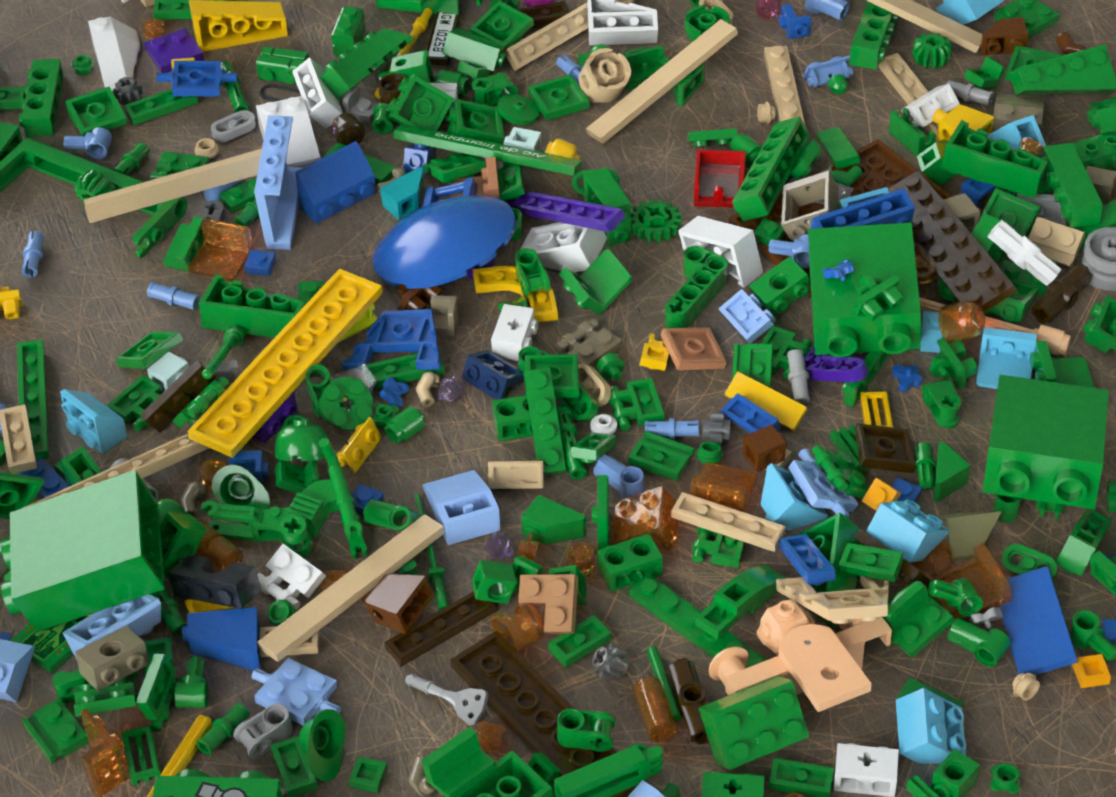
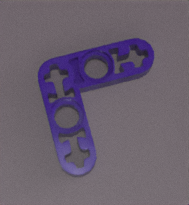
(834, 368)

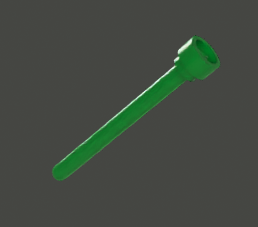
(233, 338)

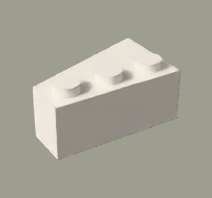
(621, 23)
(729, 241)

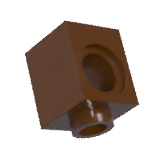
(764, 448)

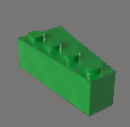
(1074, 73)

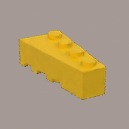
(235, 22)

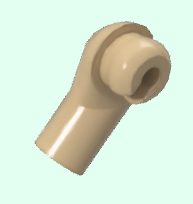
(423, 388)

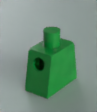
(412, 64)

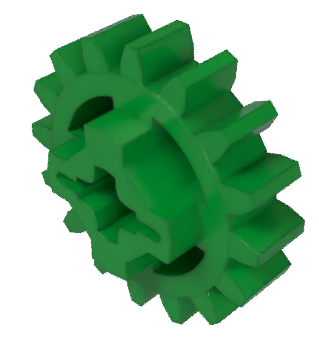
(653, 220)

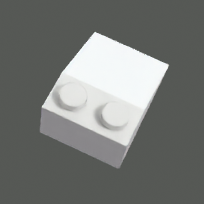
(302, 142)
(565, 245)

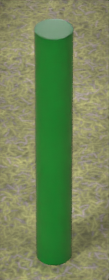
(660, 673)

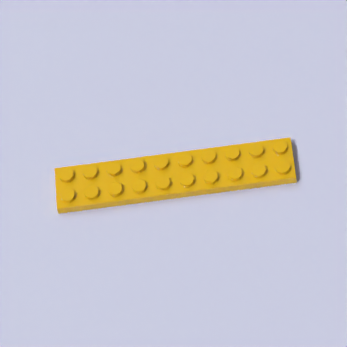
(284, 363)

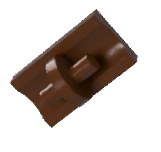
(412, 297)

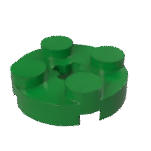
(338, 416)

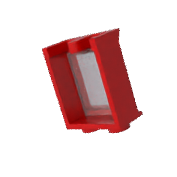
(718, 177)

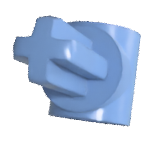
(94, 143)
(798, 249)

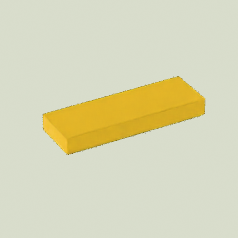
(783, 408)

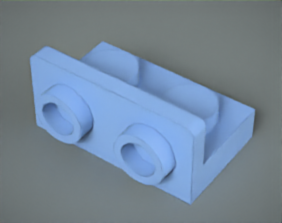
(746, 315)

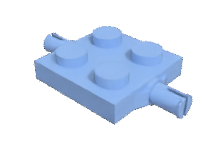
(817, 487)
(297, 688)

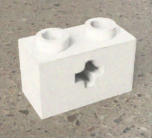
(513, 331)
(866, 769)

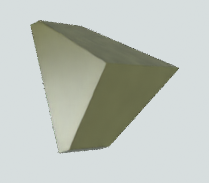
(967, 531)

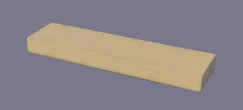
(728, 521)

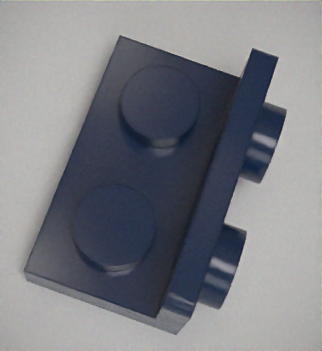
(491, 373)

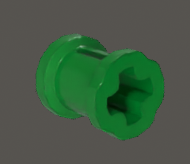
(381, 123)

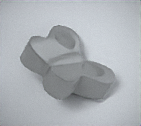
(987, 617)

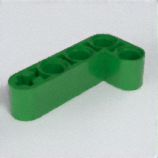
(706, 278)

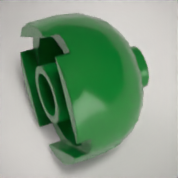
(701, 19)
(299, 441)

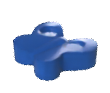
(839, 271)
(908, 377)
(393, 391)

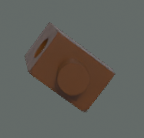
(398, 600)

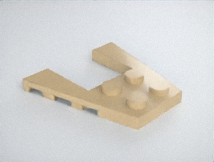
(840, 605)

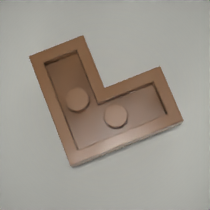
(558, 596)

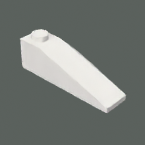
(115, 49)

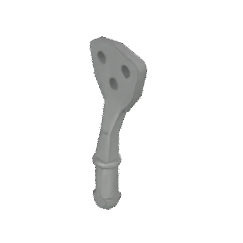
(457, 699)

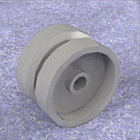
(1101, 258)

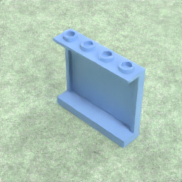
(276, 185)

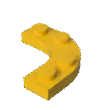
(504, 279)

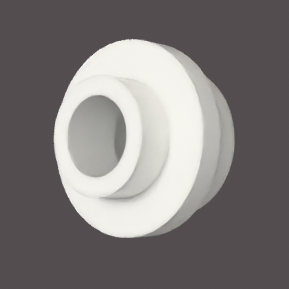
(603, 424)

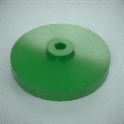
(518, 109)

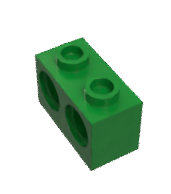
(1103, 115)
(511, 418)
(629, 562)

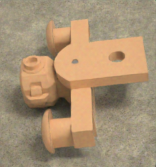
(809, 654)

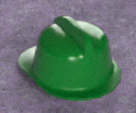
(239, 487)
(323, 743)

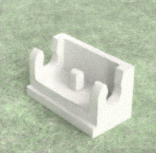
(925, 106)

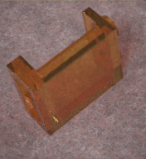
(985, 577)

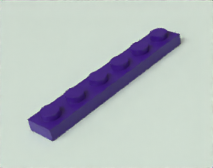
(568, 211)

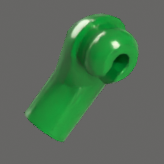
(847, 178)

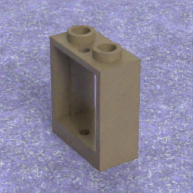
(796, 195)

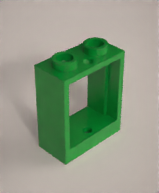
(608, 193)

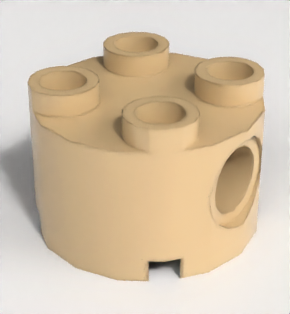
(604, 75)

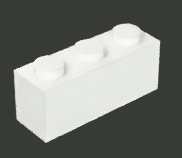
(317, 97)

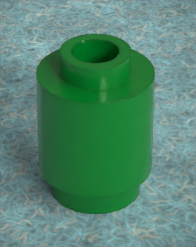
(452, 77)
(746, 143)
(405, 425)

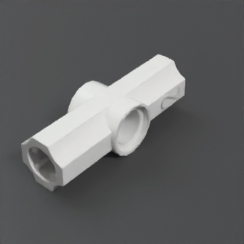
(1024, 252)

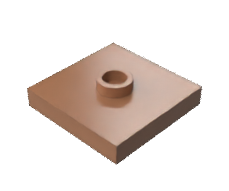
(693, 348)

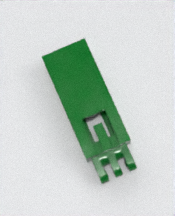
(611, 773)

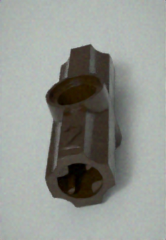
(1062, 293)
(690, 697)

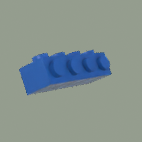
(885, 209)

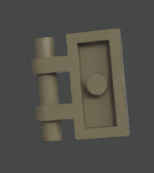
(594, 347)

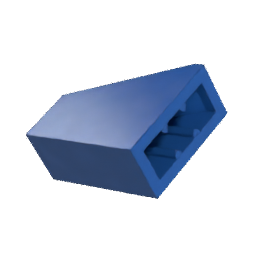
(225, 636)

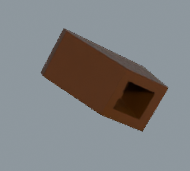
(1004, 37)

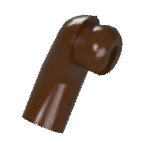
(1066, 43)

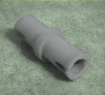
(971, 93)
(798, 376)

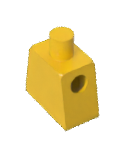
(949, 121)

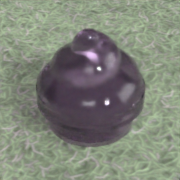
(450, 390)
(499, 546)

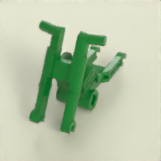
(298, 521)

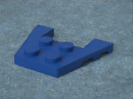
(400, 332)

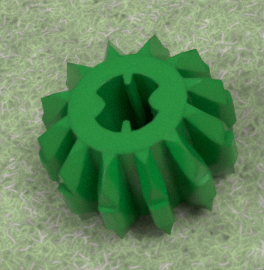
(931, 50)
(92, 184)

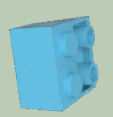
(966, 10)
(1017, 130)
(92, 420)
(907, 529)
(929, 727)

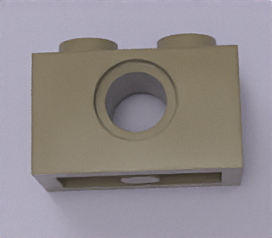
(112, 658)

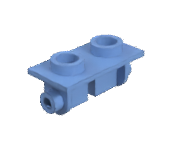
(818, 73)

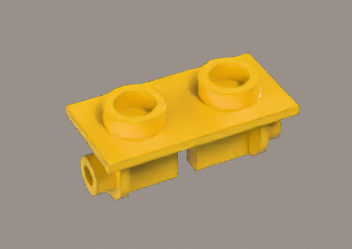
(360, 445)

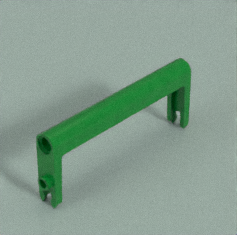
(70, 167)

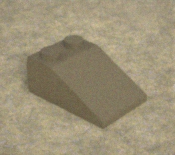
(1013, 108)

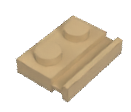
(1057, 241)

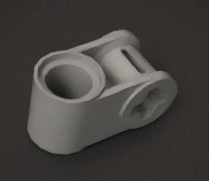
(264, 730)

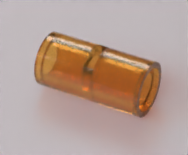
(218, 548)
(654, 709)

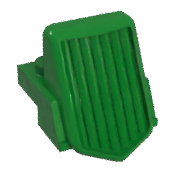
(915, 619)

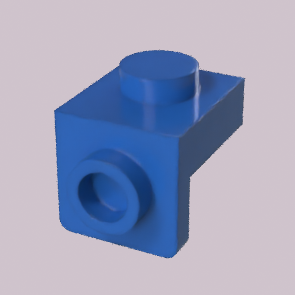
(794, 26)
(416, 156)
(253, 462)

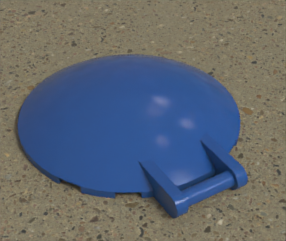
(444, 237)

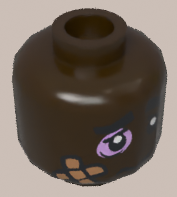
(347, 128)

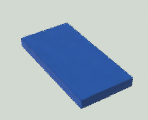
(1037, 624)

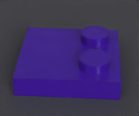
(172, 46)

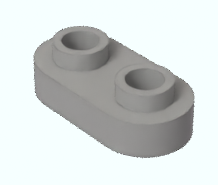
(233, 126)

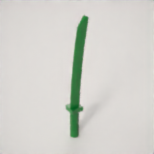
(436, 574)

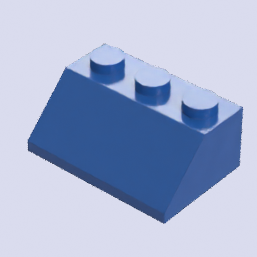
(334, 182)

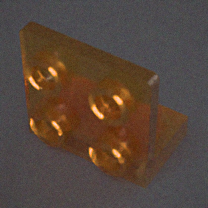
(223, 250)
(724, 485)
(646, 514)
(104, 760)

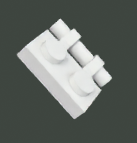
(294, 570)

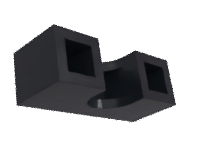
(231, 587)

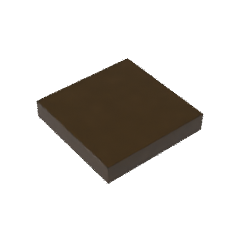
(884, 448)

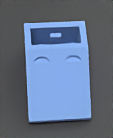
(463, 506)

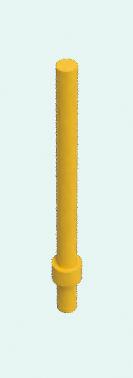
(419, 27)

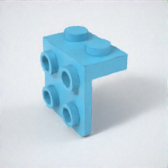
(1004, 354)

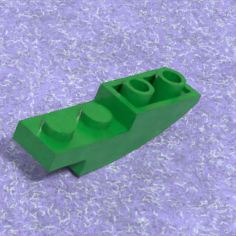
(736, 598)

